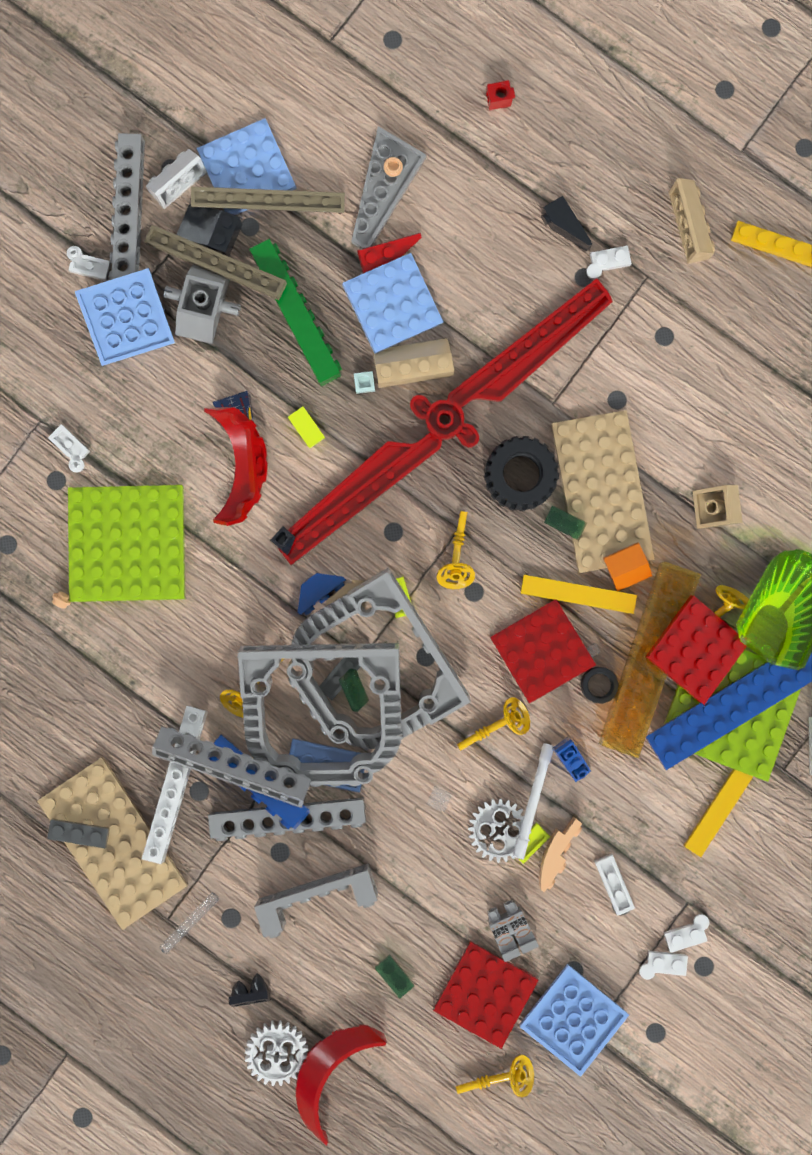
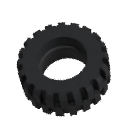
(539, 455)

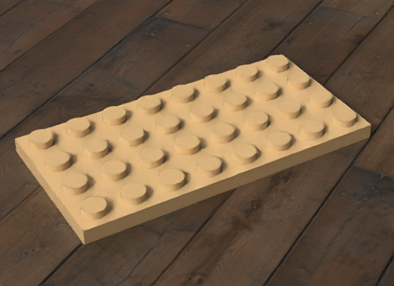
(601, 486)
(118, 872)

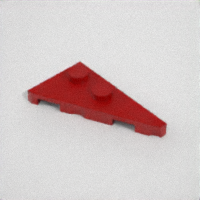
(386, 252)

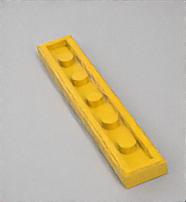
(578, 594)
(717, 812)

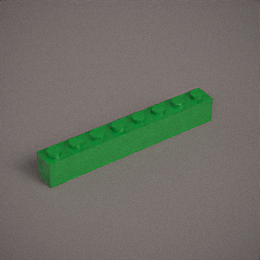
(298, 318)

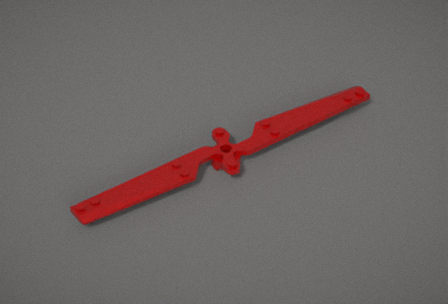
(490, 383)

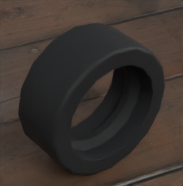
(613, 689)

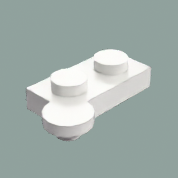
(608, 260)
(88, 265)
(70, 447)
(687, 935)
(664, 963)

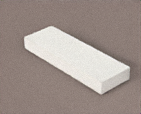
(614, 884)

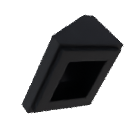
(283, 540)

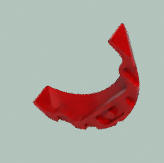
(249, 464)
(321, 1063)

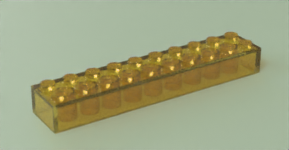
(641, 679)

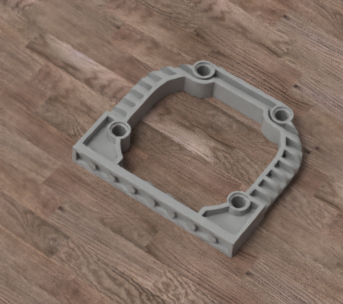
(383, 594)
(379, 661)

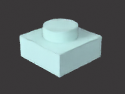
(364, 382)

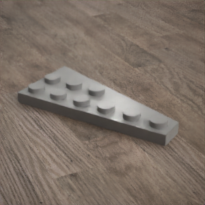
(382, 191)

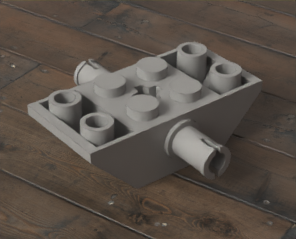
(197, 319)

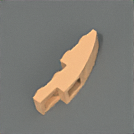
(552, 860)

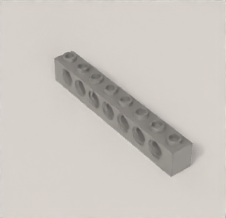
(124, 145)
(220, 769)
(220, 832)

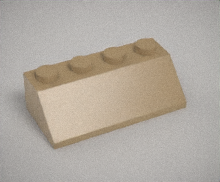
(691, 220)
(414, 363)

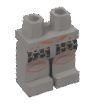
(511, 924)

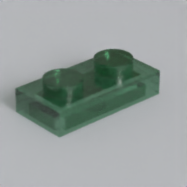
(565, 522)
(353, 690)
(394, 976)

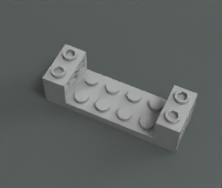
(270, 908)

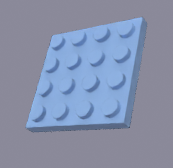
(246, 161)
(392, 303)
(125, 316)
(574, 1020)

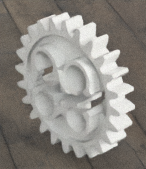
(486, 816)
(274, 1070)

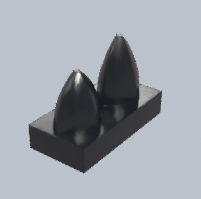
(258, 993)

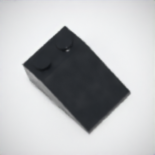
(210, 228)

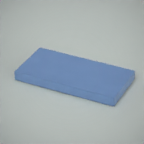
(318, 753)

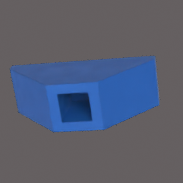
(317, 590)
(571, 759)

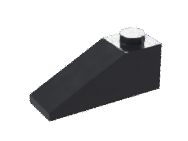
(564, 222)

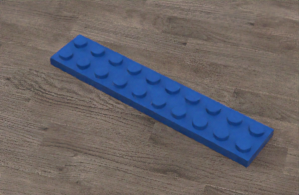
(726, 711)

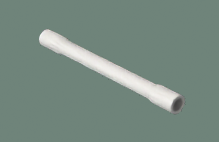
(522, 841)

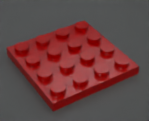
(696, 649)
(542, 651)
(485, 994)

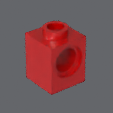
(496, 102)

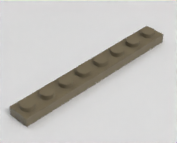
(267, 199)
(215, 262)

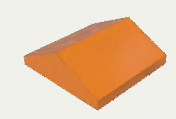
(627, 566)

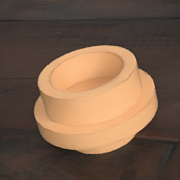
(393, 166)
(61, 599)

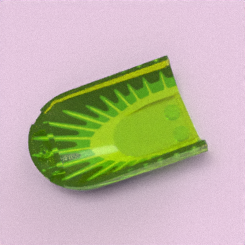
(780, 612)

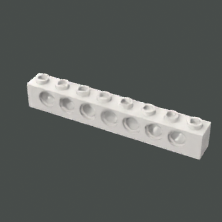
(172, 792)

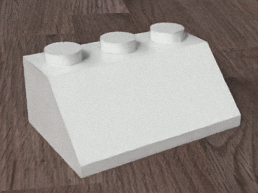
(176, 178)

